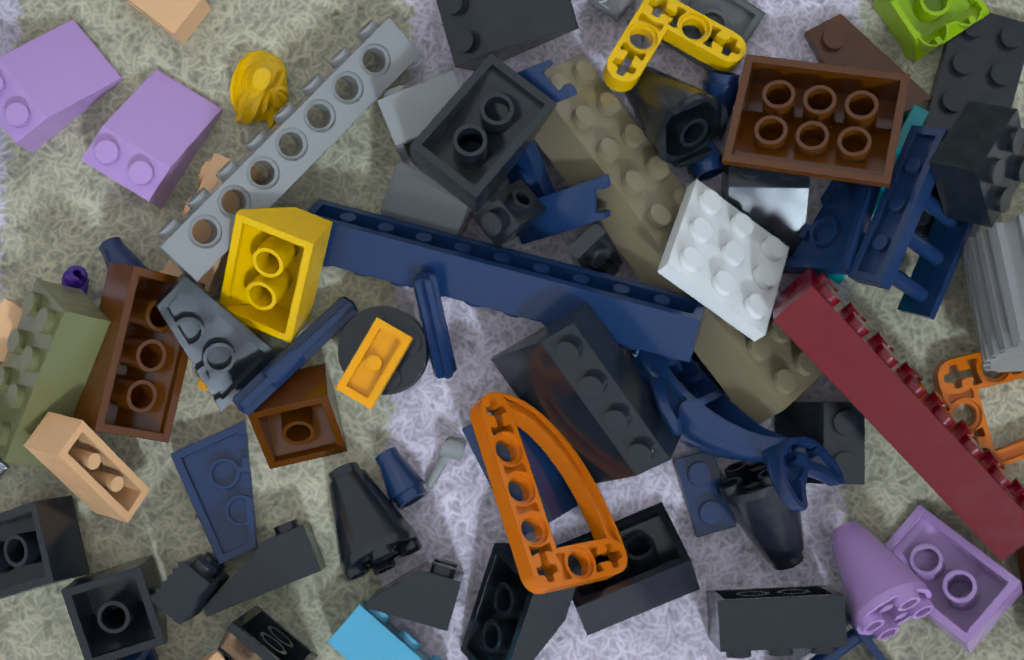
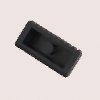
(190, 587)

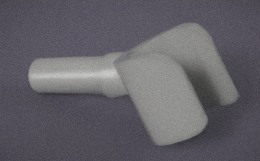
(451, 449)

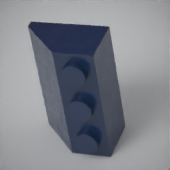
(552, 488)

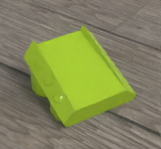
(927, 24)

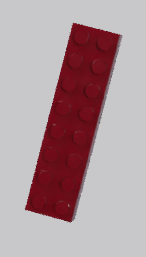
(903, 410)

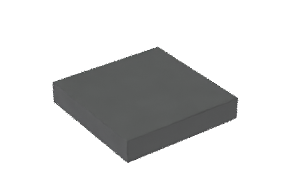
(733, 14)

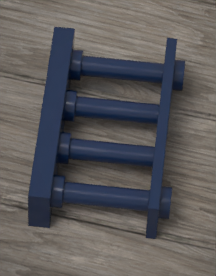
(894, 231)

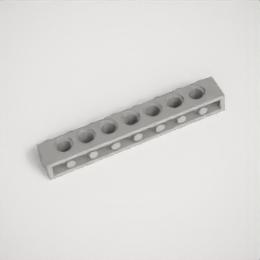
(393, 56)

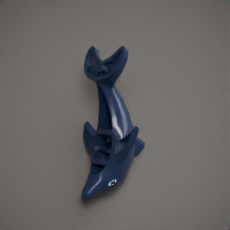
(708, 421)

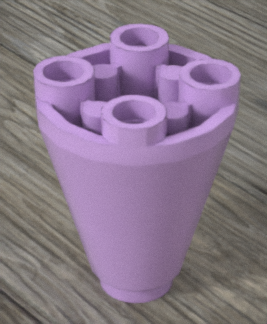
(877, 582)

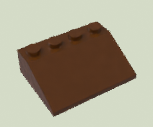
(817, 120)

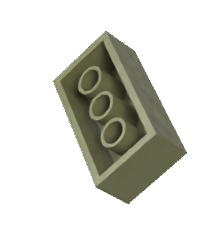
(46, 363)

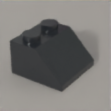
(834, 426)
(422, 594)
(115, 610)

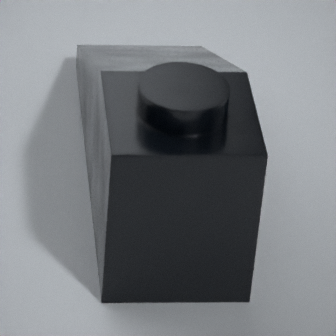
(274, 564)

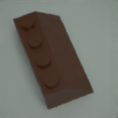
(139, 363)

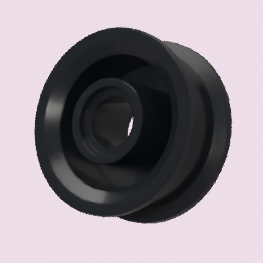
(413, 362)

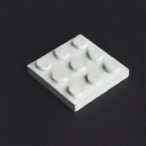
(724, 260)

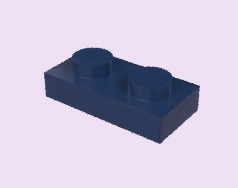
(699, 482)

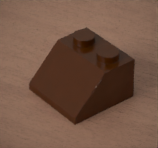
(300, 419)

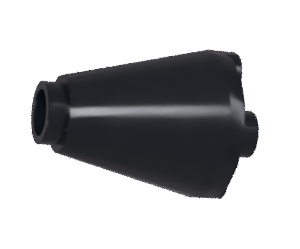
(762, 514)
(367, 524)

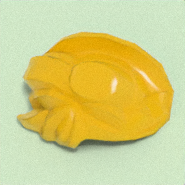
(258, 88)

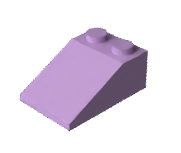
(51, 84)
(153, 137)
(965, 583)

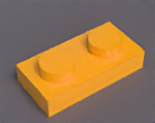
(374, 363)

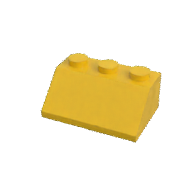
(275, 268)

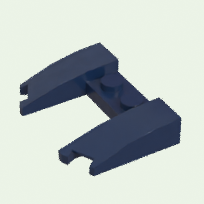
(566, 206)

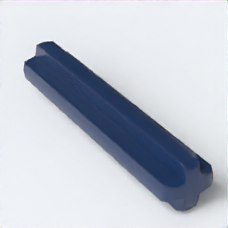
(434, 324)

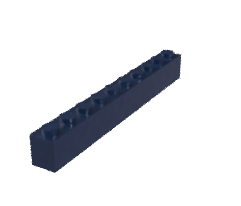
(510, 279)

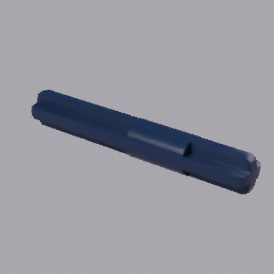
(295, 355)

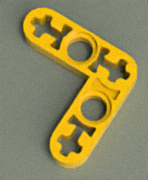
(659, 29)

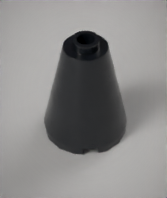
(677, 116)

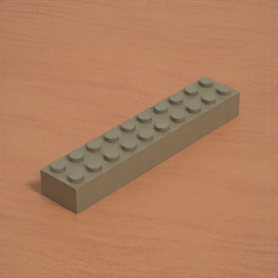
(597, 137)

